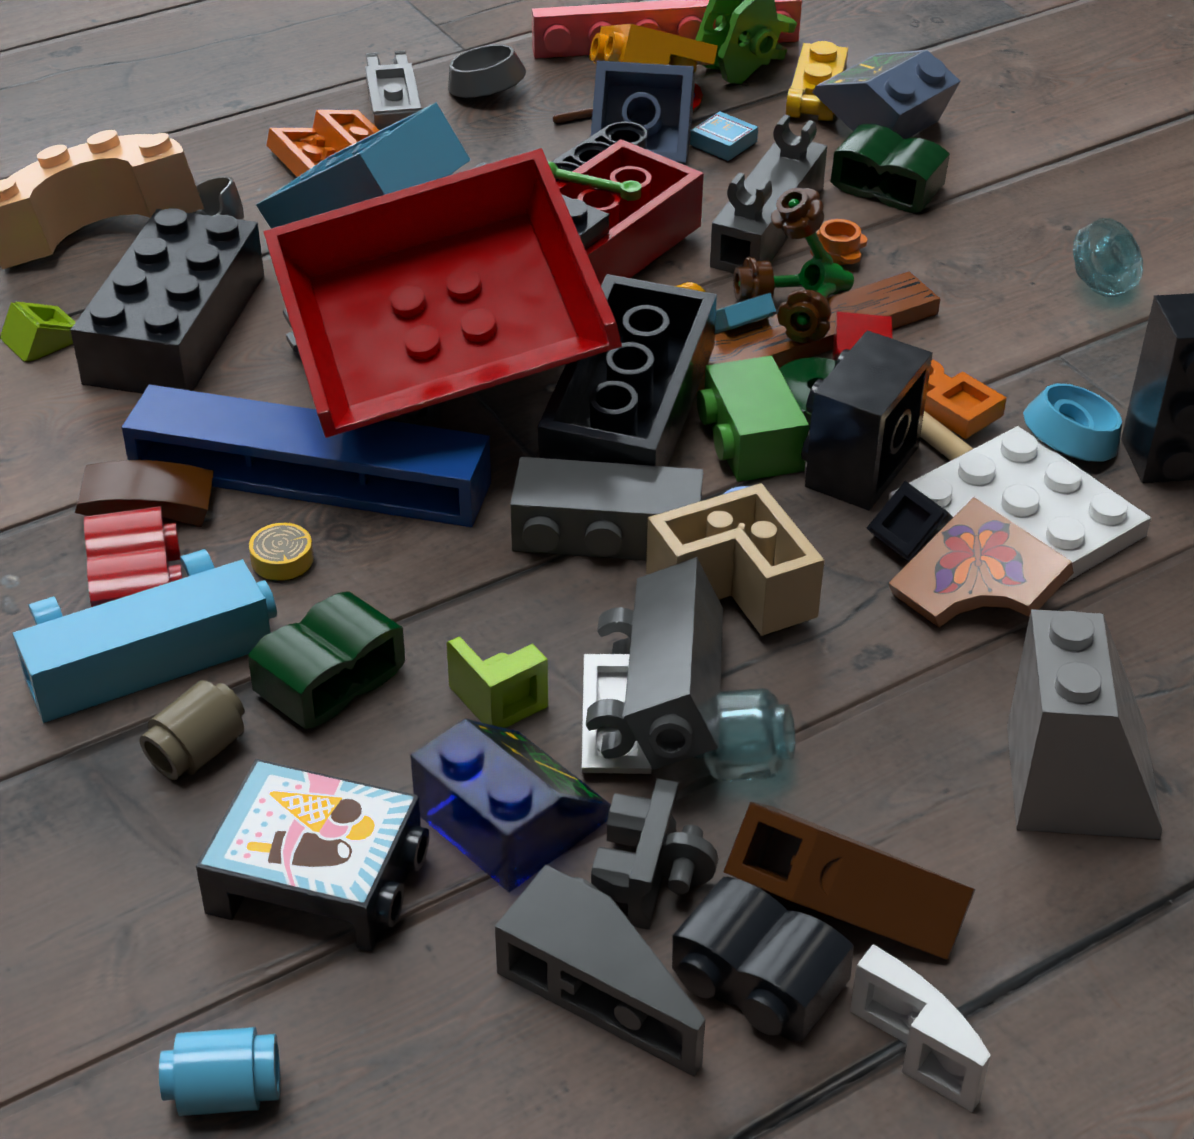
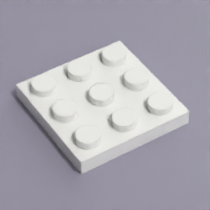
(1041, 496)

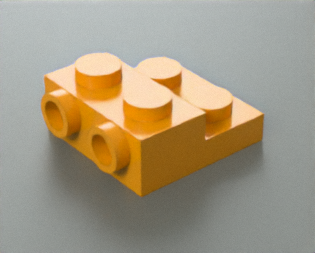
(649, 46)

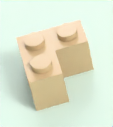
(746, 552)

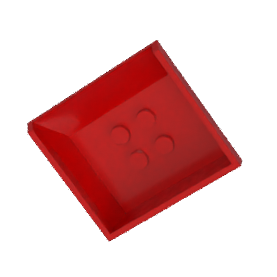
(439, 292)

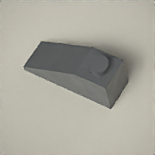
(590, 959)

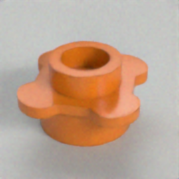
(842, 240)

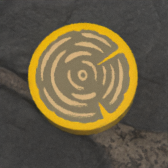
(281, 551)

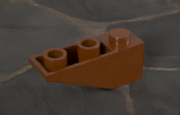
(848, 880)

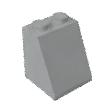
(1078, 734)

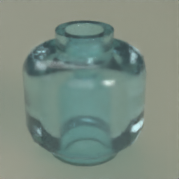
(753, 736)

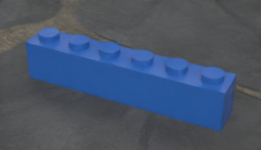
(286, 455)

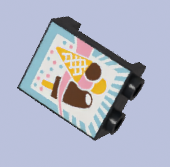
(315, 848)

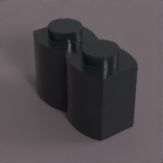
(762, 958)

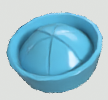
(1075, 422)

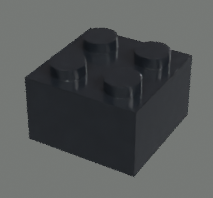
(866, 419)

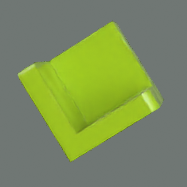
(500, 687)

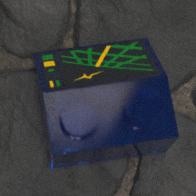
(502, 800)

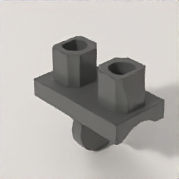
(661, 852)

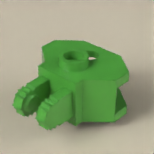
(744, 35)

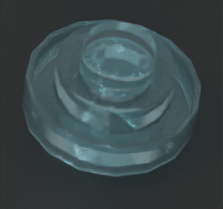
(1107, 257)

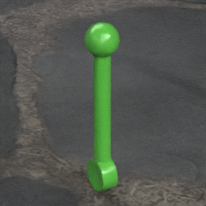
(628, 190)

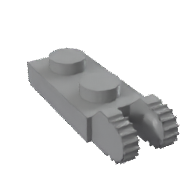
(391, 89)

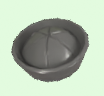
(485, 71)

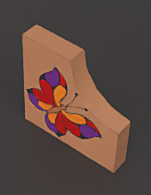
(980, 563)

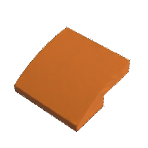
(330, 133)

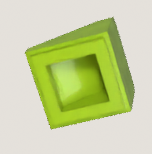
(36, 330)

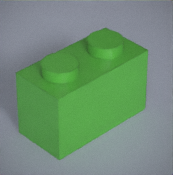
(753, 418)

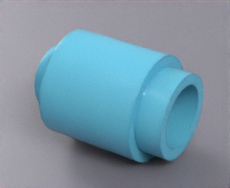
(220, 1071)

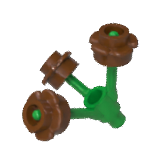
(807, 310)

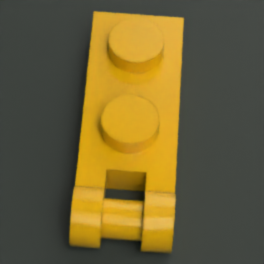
(815, 65)

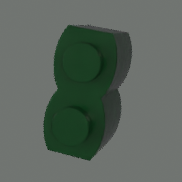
(891, 168)
(326, 659)

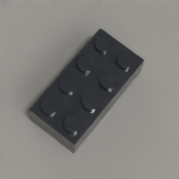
(169, 302)
(637, 396)

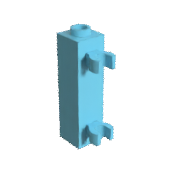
(142, 637)

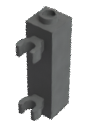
(745, 222)
(670, 669)

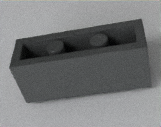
(594, 505)

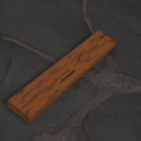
(899, 296)

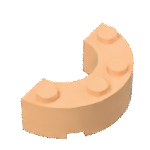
(88, 184)

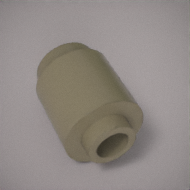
(193, 729)

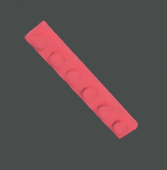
(572, 28)

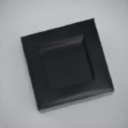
(908, 521)

